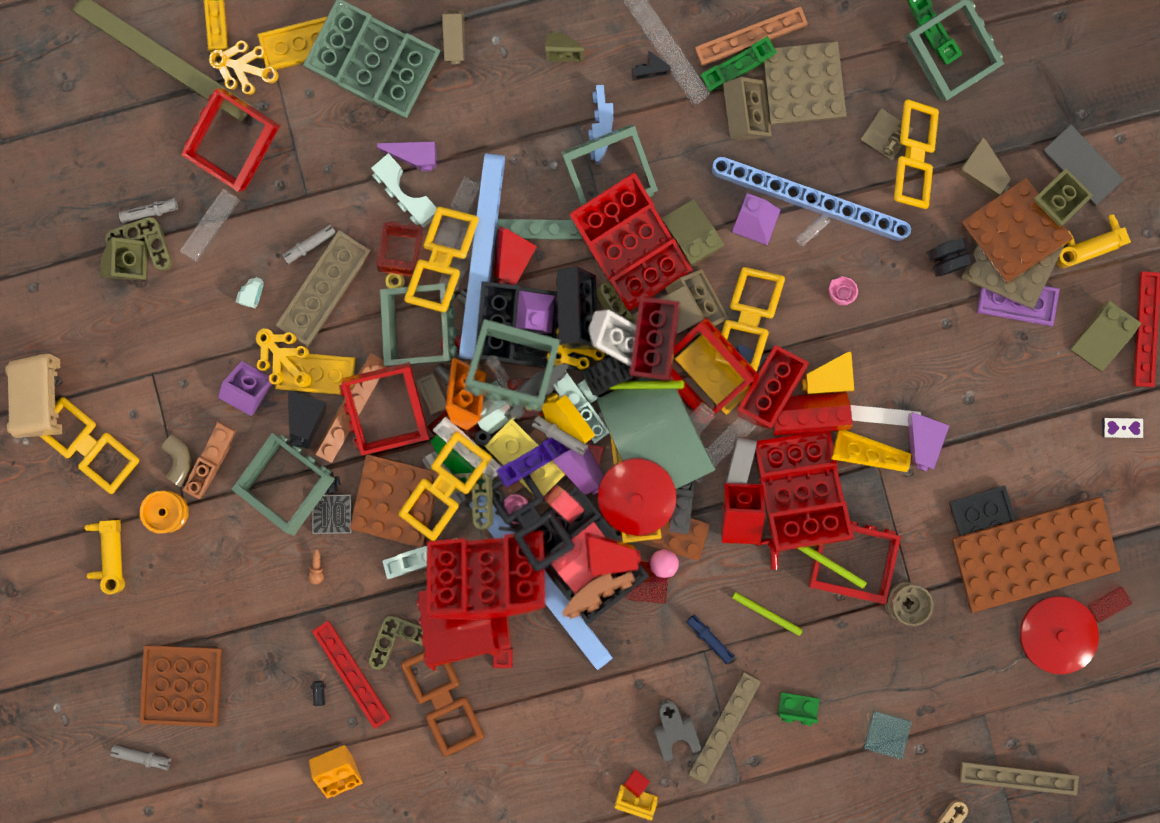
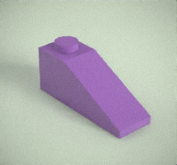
(417, 154)

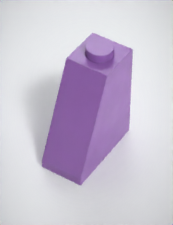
(925, 440)
(581, 470)

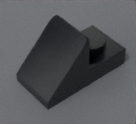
(656, 68)

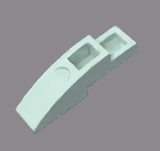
(568, 387)
(406, 562)

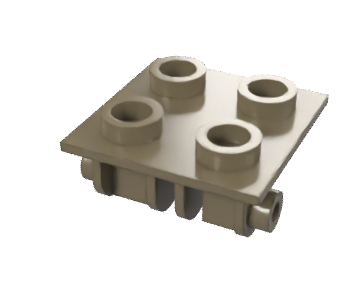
(884, 134)

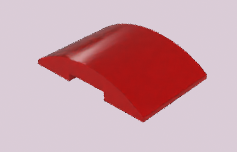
(630, 241)
(802, 491)
(484, 578)

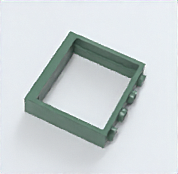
(929, 66)
(603, 141)
(389, 329)
(517, 336)
(257, 466)

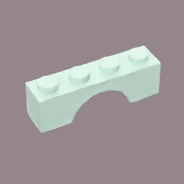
(389, 173)

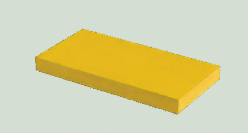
(290, 44)
(324, 370)
(711, 377)

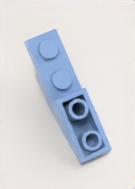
(604, 116)

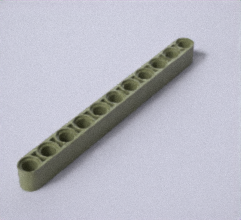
(154, 54)

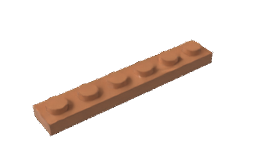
(744, 38)
(339, 427)

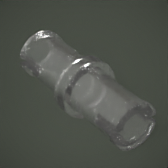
(812, 230)

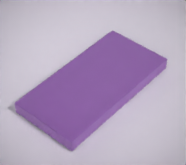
(1042, 314)

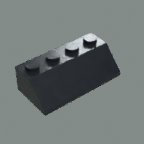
(575, 307)

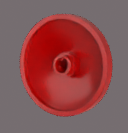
(637, 496)
(1059, 635)

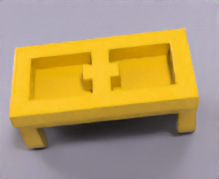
(642, 806)

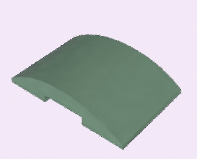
(371, 59)
(656, 428)

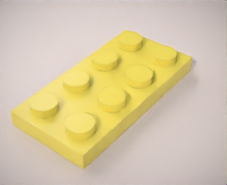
(514, 442)

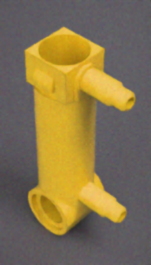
(1095, 246)
(110, 555)

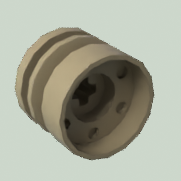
(919, 606)

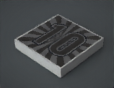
(332, 515)

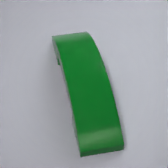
(936, 35)
(740, 64)
(455, 461)

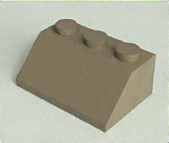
(747, 109)
(703, 295)

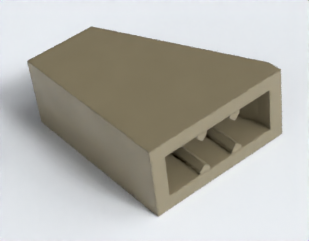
(453, 35)
(985, 170)

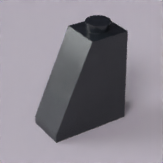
(304, 418)

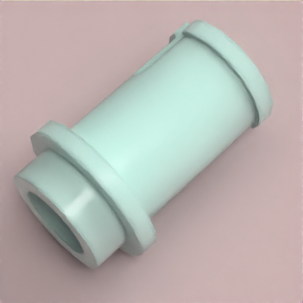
(586, 391)

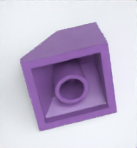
(756, 219)
(535, 312)

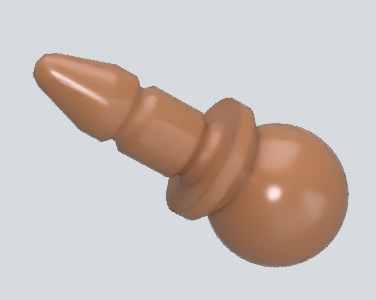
(316, 575)

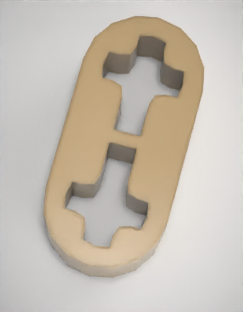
(949, 812)

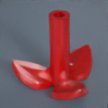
(773, 554)

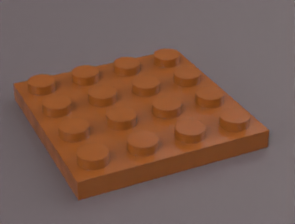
(1015, 231)
(381, 495)
(180, 685)

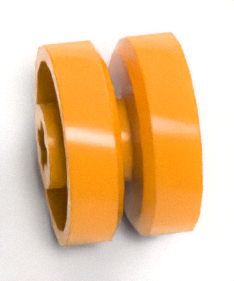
(152, 512)

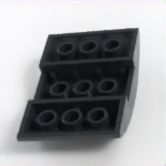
(500, 305)
(553, 542)

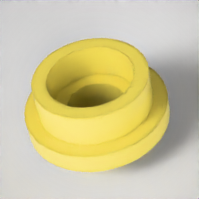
(390, 277)

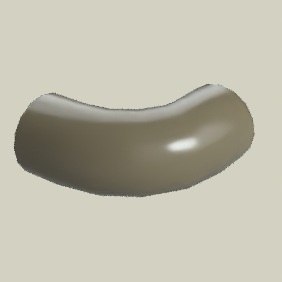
(181, 459)

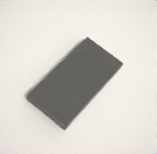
(1077, 155)

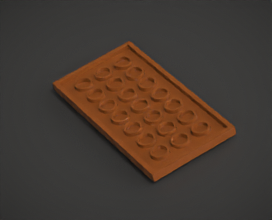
(1036, 554)

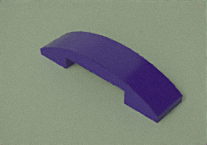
(530, 461)

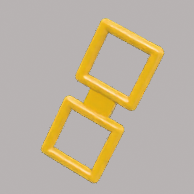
(915, 154)
(441, 259)
(750, 316)
(90, 447)
(445, 485)

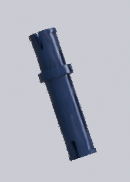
(713, 642)

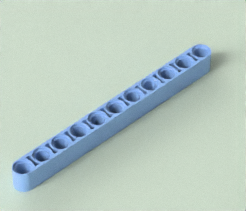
(820, 198)
(482, 247)
(557, 602)

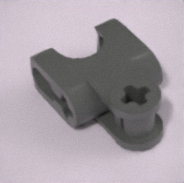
(674, 729)

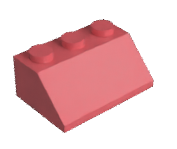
(574, 565)

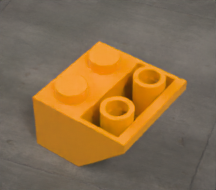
(335, 771)

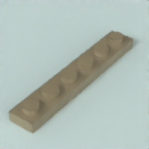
(724, 727)
(1018, 778)

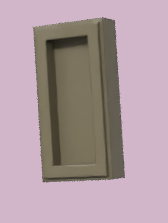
(432, 393)

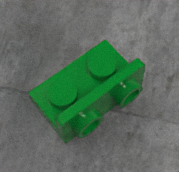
(798, 708)

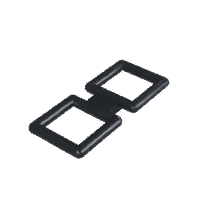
(530, 521)

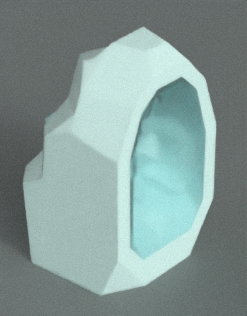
(250, 293)

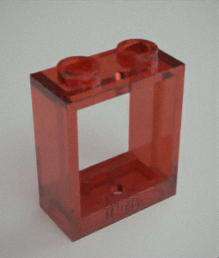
(397, 266)

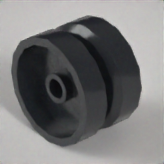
(951, 257)

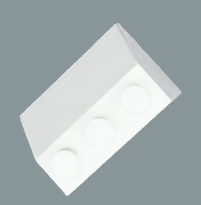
(613, 335)

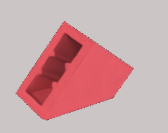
(563, 504)

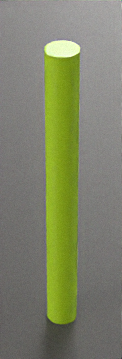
(649, 385)
(833, 566)
(766, 613)

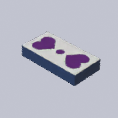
(1122, 428)

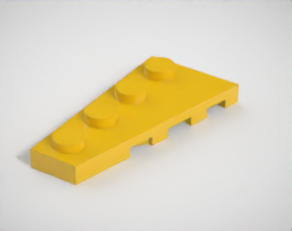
(862, 450)

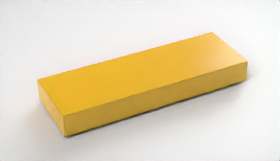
(216, 25)

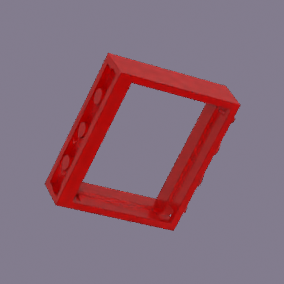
(257, 153)
(730, 354)
(355, 425)
(887, 574)

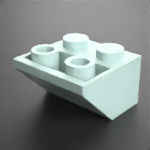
(493, 413)

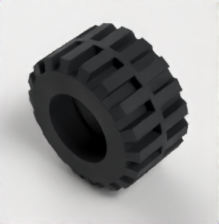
(606, 375)

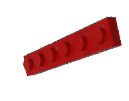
(1148, 330)
(351, 674)

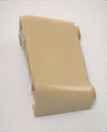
(32, 396)

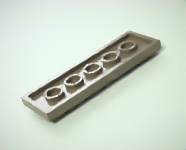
(323, 288)

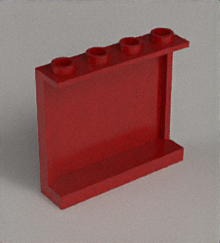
(455, 638)

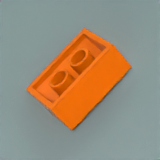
(462, 406)

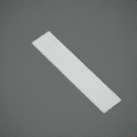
(880, 415)

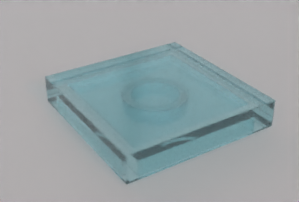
(887, 735)

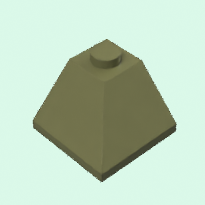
(563, 48)
(124, 260)

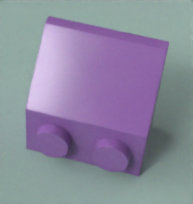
(245, 388)

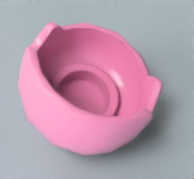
(843, 291)
(513, 503)
(664, 563)

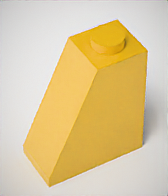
(831, 377)
(562, 412)

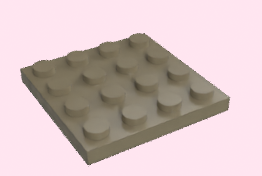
(805, 84)
(1023, 289)

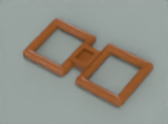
(443, 704)

